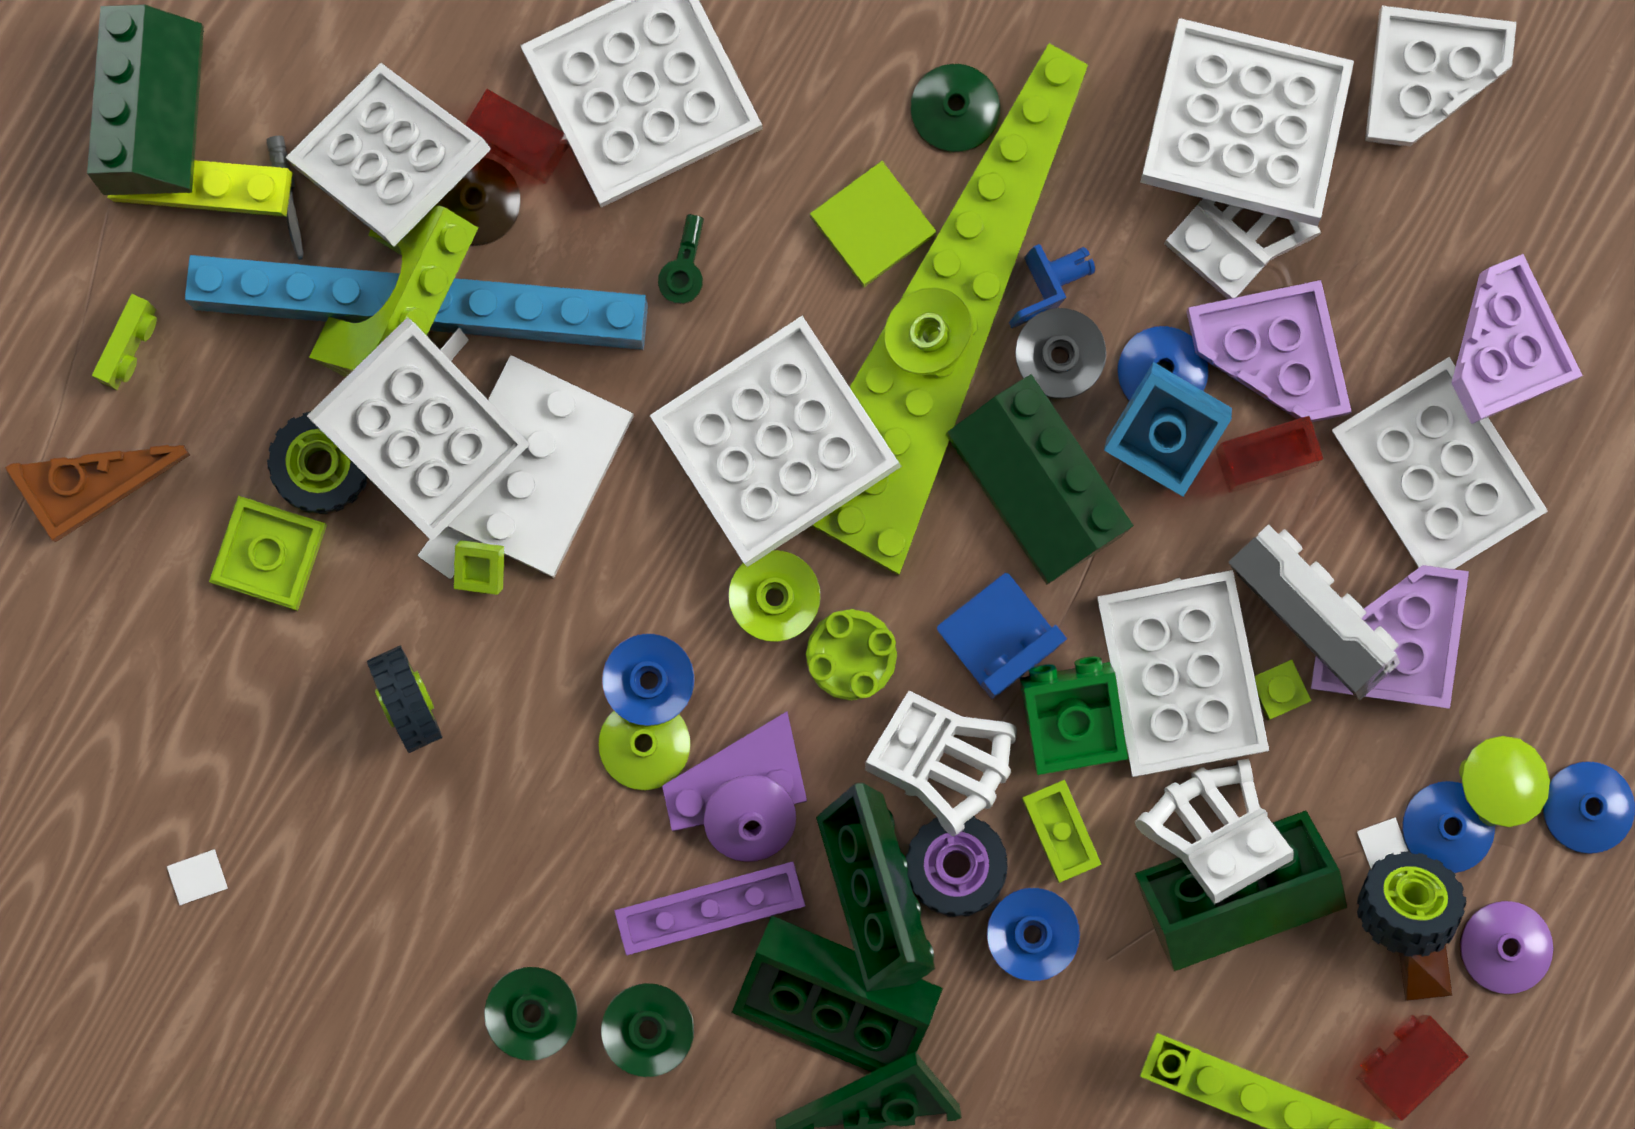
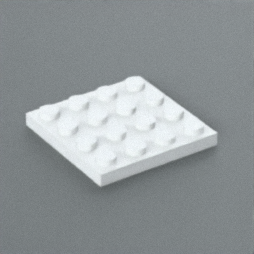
(640, 91)
(1247, 122)
(775, 441)

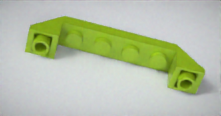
(1242, 1091)

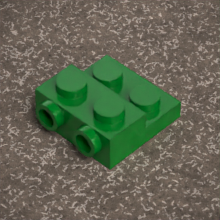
(1073, 715)

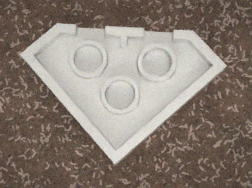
(1430, 69)

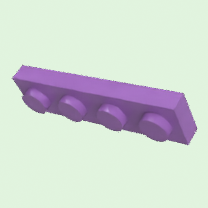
(709, 908)

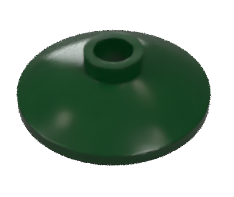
(953, 129)
(506, 1017)
(622, 1030)

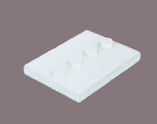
(388, 154)
(418, 429)
(1435, 474)
(550, 485)
(1183, 673)

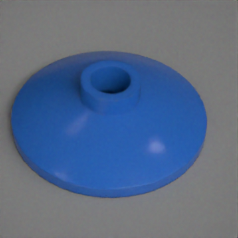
(1158, 345)
(648, 655)
(1566, 810)
(1425, 829)
(1058, 934)

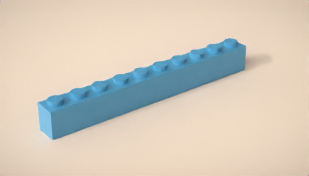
(471, 305)

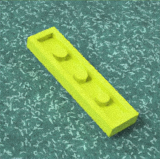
(227, 189)

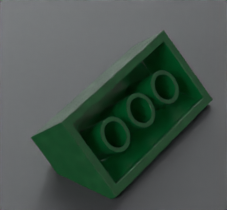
(145, 101)
(1039, 479)
(875, 889)
(1292, 895)
(819, 998)

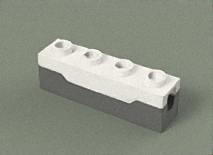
(1315, 612)

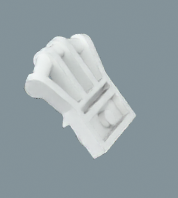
(1224, 251)
(917, 740)
(1231, 855)

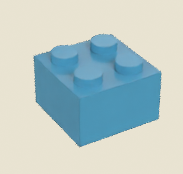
(1168, 429)

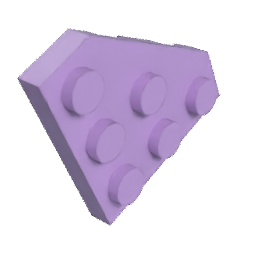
(1510, 344)
(1277, 347)
(1426, 623)

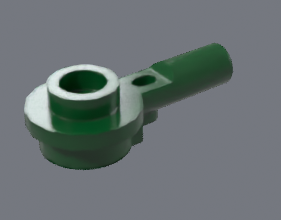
(681, 279)

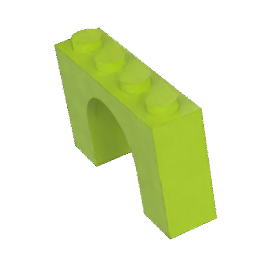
(429, 265)

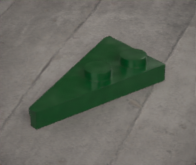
(879, 1099)

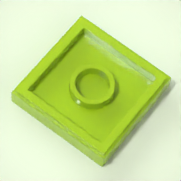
(873, 224)
(268, 553)

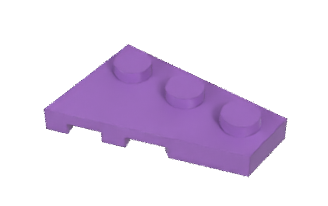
(763, 752)

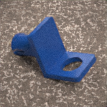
(1050, 277)

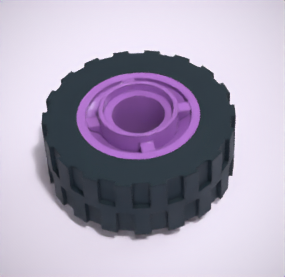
(957, 895)

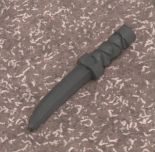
(277, 155)

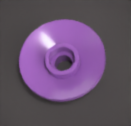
(747, 800)
(1483, 951)

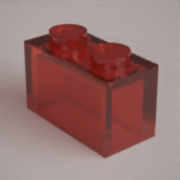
(518, 136)
(1269, 454)
(1411, 1065)

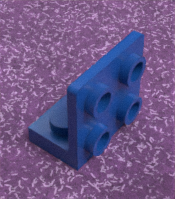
(1000, 635)

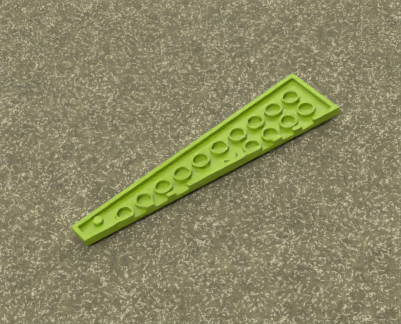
(975, 262)

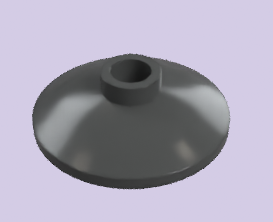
(1067, 331)

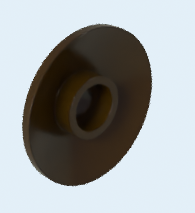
(499, 201)

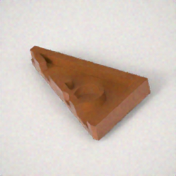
(75, 490)

